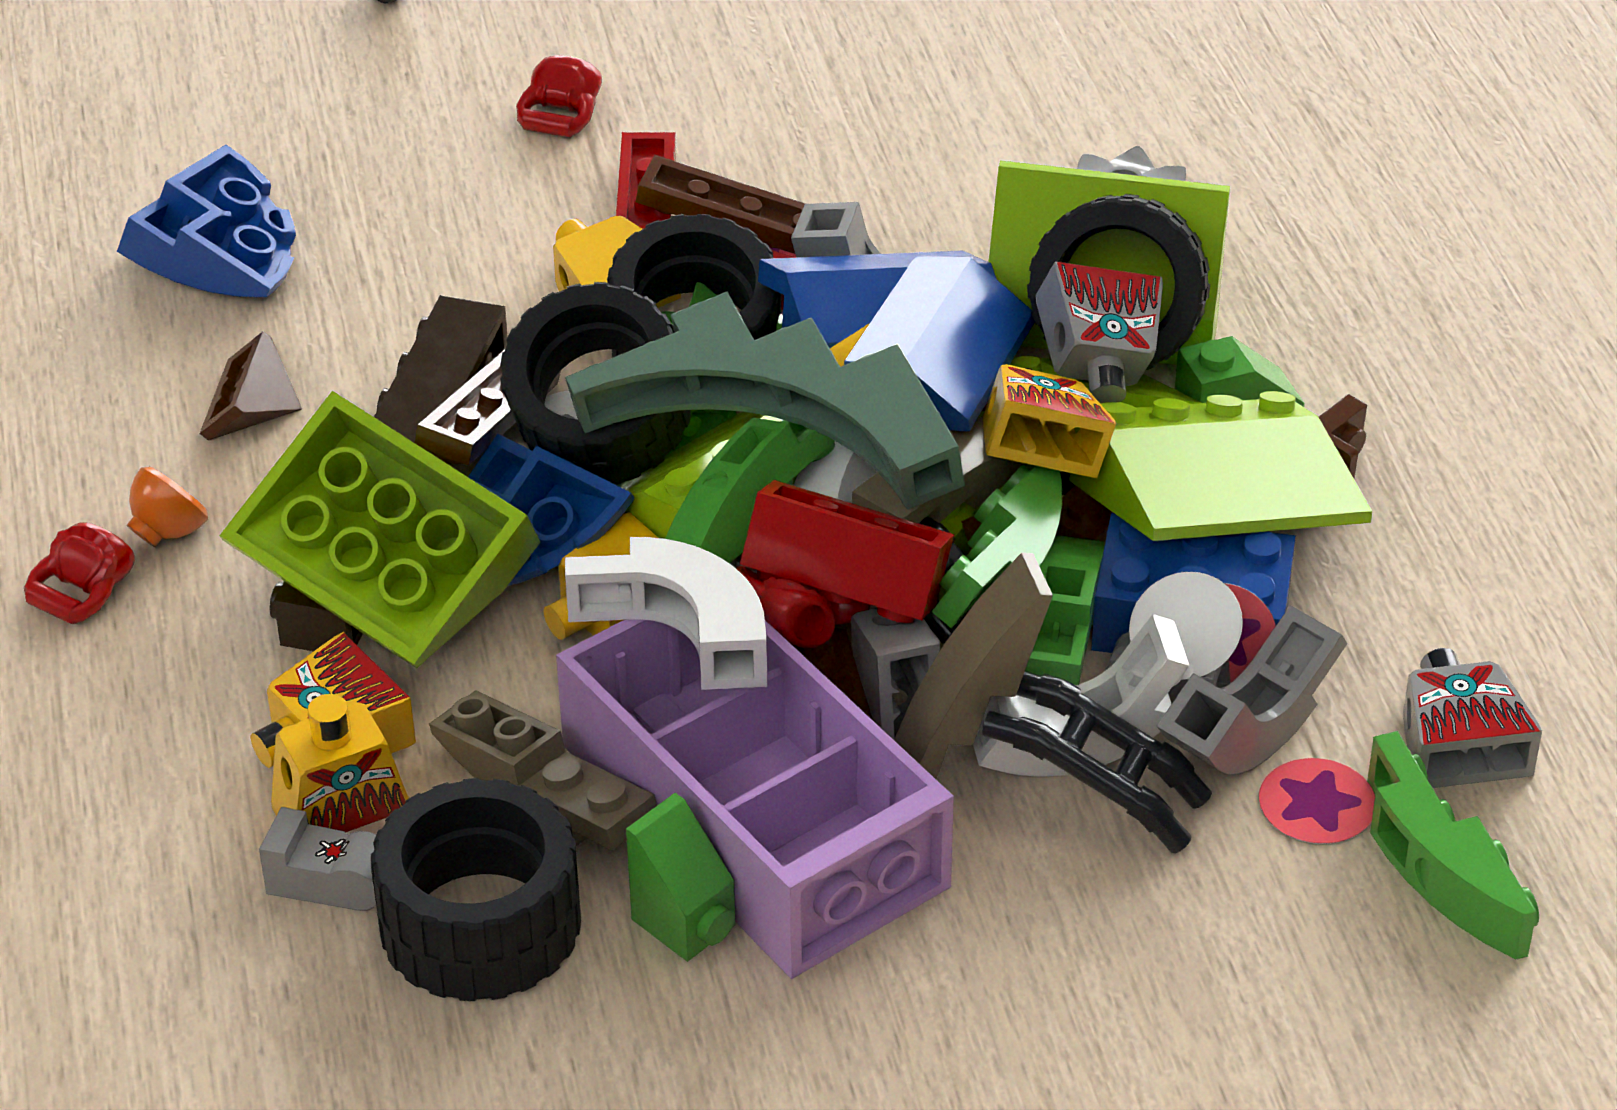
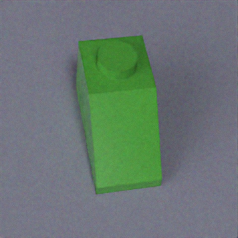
(1228, 369)
(678, 880)

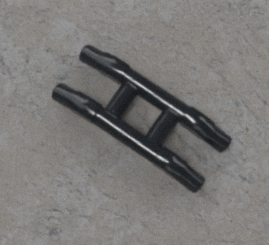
(1118, 785)

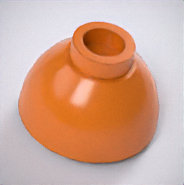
(162, 508)

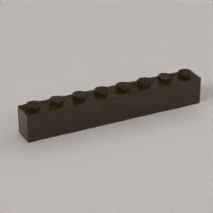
(447, 353)

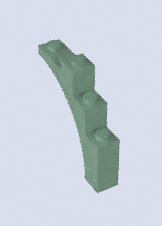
(791, 375)

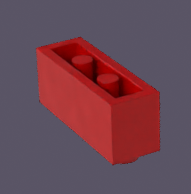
(846, 551)

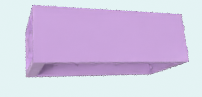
(787, 779)

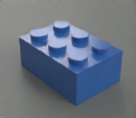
(1135, 562)

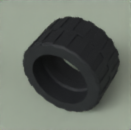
(1158, 224)
(686, 250)
(554, 335)
(487, 945)

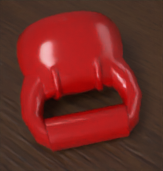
(562, 84)
(86, 558)
(793, 610)

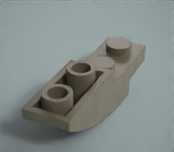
(514, 747)

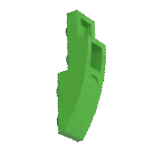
(723, 497)
(1013, 522)
(1072, 576)
(1446, 859)

